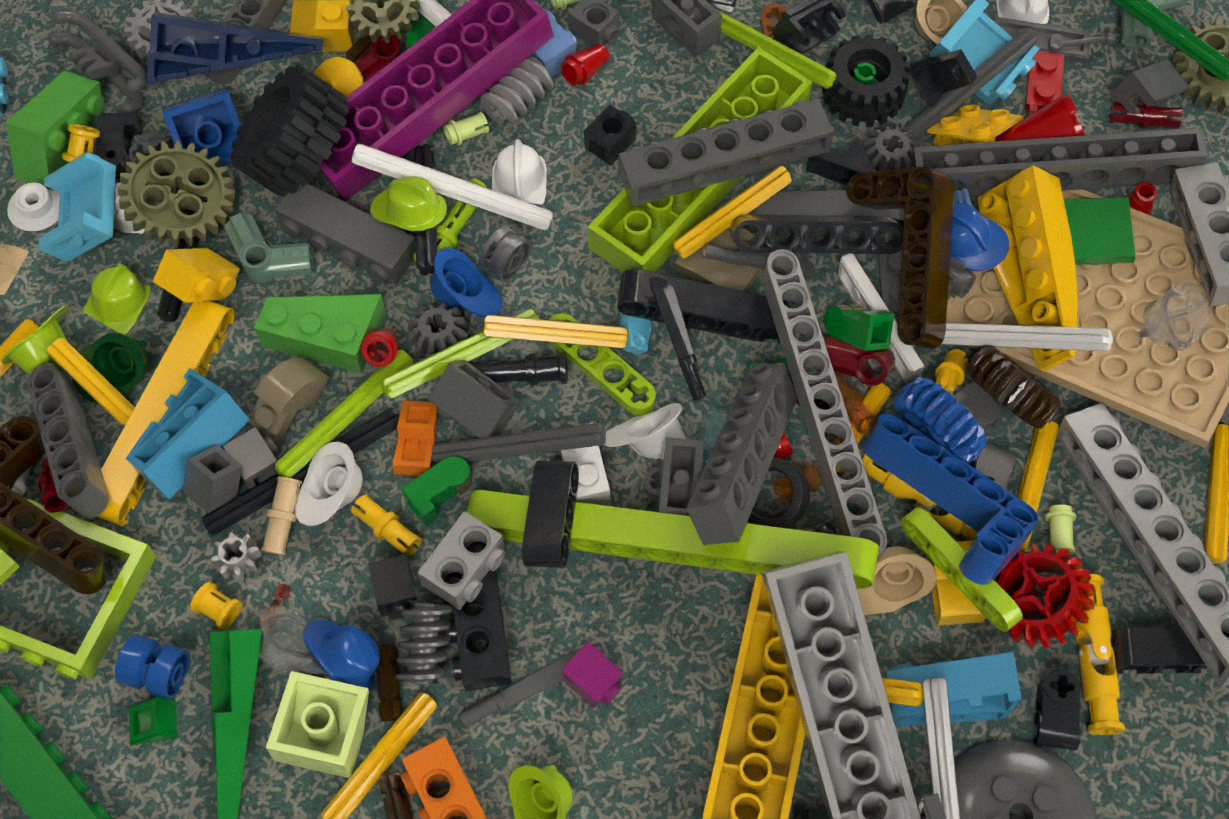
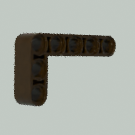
(881, 192)
(19, 451)

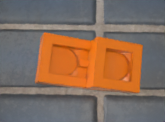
(415, 438)

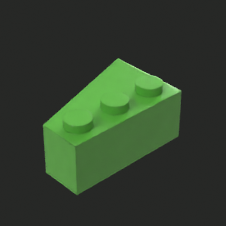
(40, 129)
(321, 327)

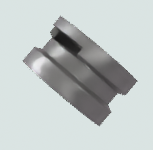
(504, 254)

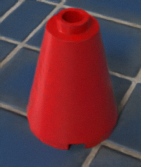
(1050, 121)

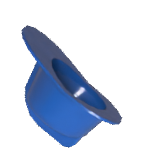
(976, 239)
(463, 285)
(343, 652)

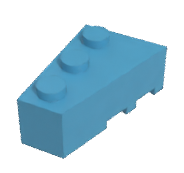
(193, 423)
(976, 688)

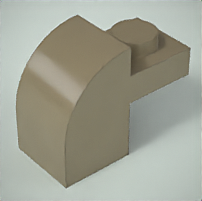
(283, 392)

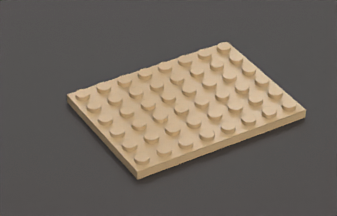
(1154, 384)

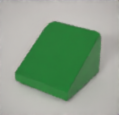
(153, 721)

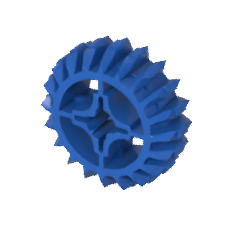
(941, 418)

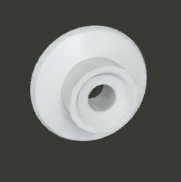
(35, 216)

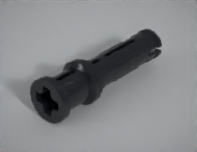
(531, 369)

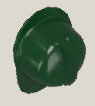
(118, 359)

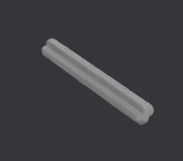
(940, 744)

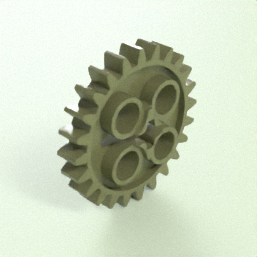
(1201, 81)
(185, 169)

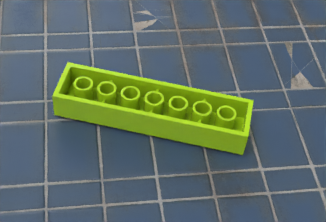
(645, 233)

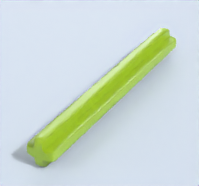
(753, 39)
(436, 364)
(339, 418)

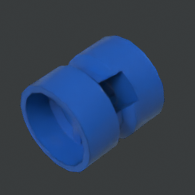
(149, 665)

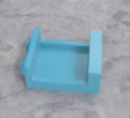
(979, 40)
(84, 207)

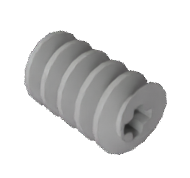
(516, 91)

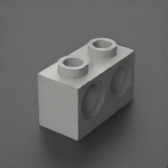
(453, 556)

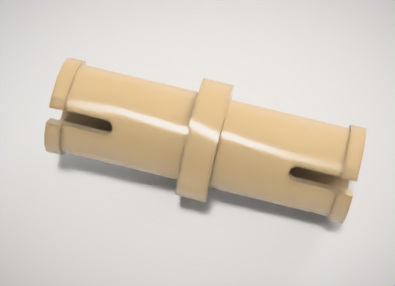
(281, 515)

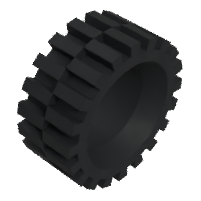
(289, 131)

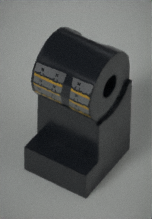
(115, 138)

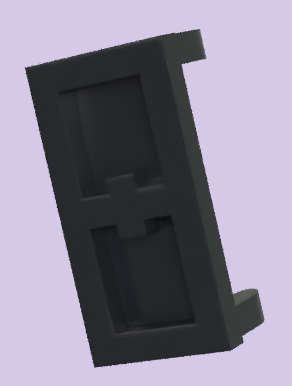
(808, 24)

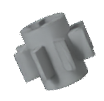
(236, 566)

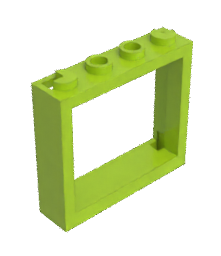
(138, 559)

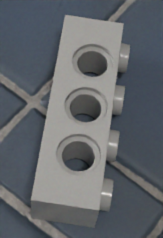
(1203, 210)

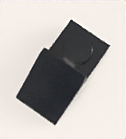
(942, 74)
(839, 166)

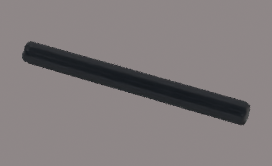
(264, 492)

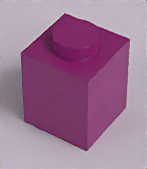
(592, 676)

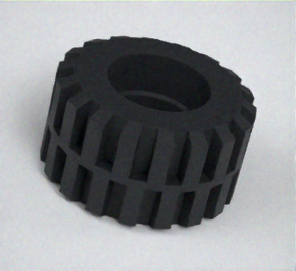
(861, 100)

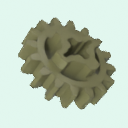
(388, 14)

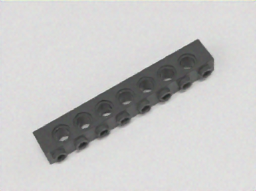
(1075, 160)

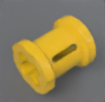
(81, 141)
(216, 605)

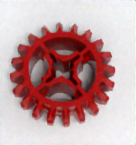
(1072, 581)

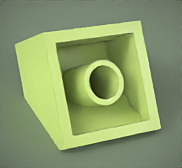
(319, 725)

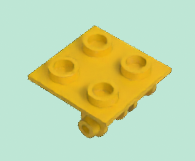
(972, 125)

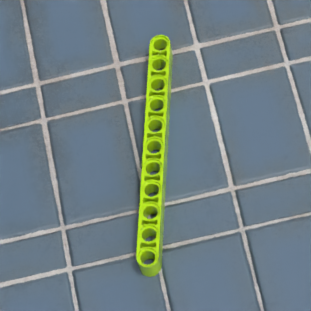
(675, 538)

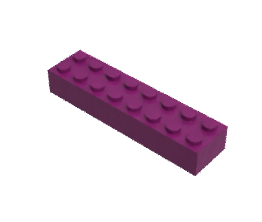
(433, 83)

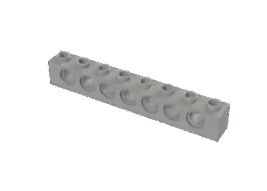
(1140, 529)

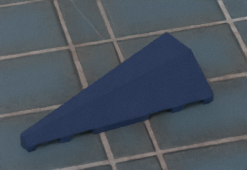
(197, 46)

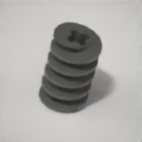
(424, 642)

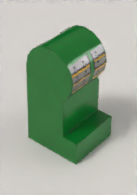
(858, 327)
(437, 485)

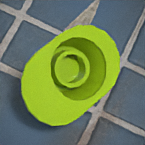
(409, 205)
(117, 298)
(33, 349)
(539, 793)

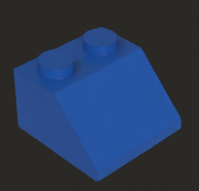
(205, 121)

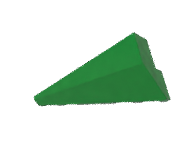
(232, 690)

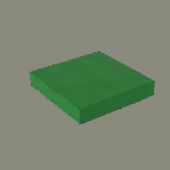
(1101, 230)

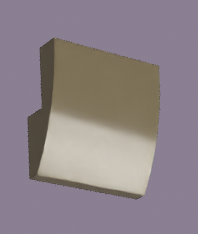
(720, 272)

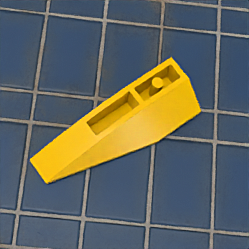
(1040, 259)

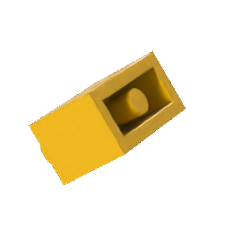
(196, 275)

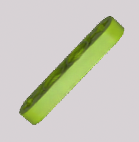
(608, 360)
(946, 555)

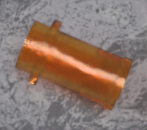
(784, 488)

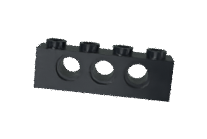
(491, 666)

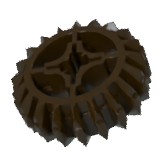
(1013, 387)

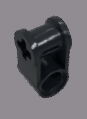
(1058, 717)

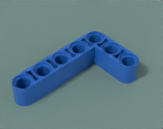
(958, 488)

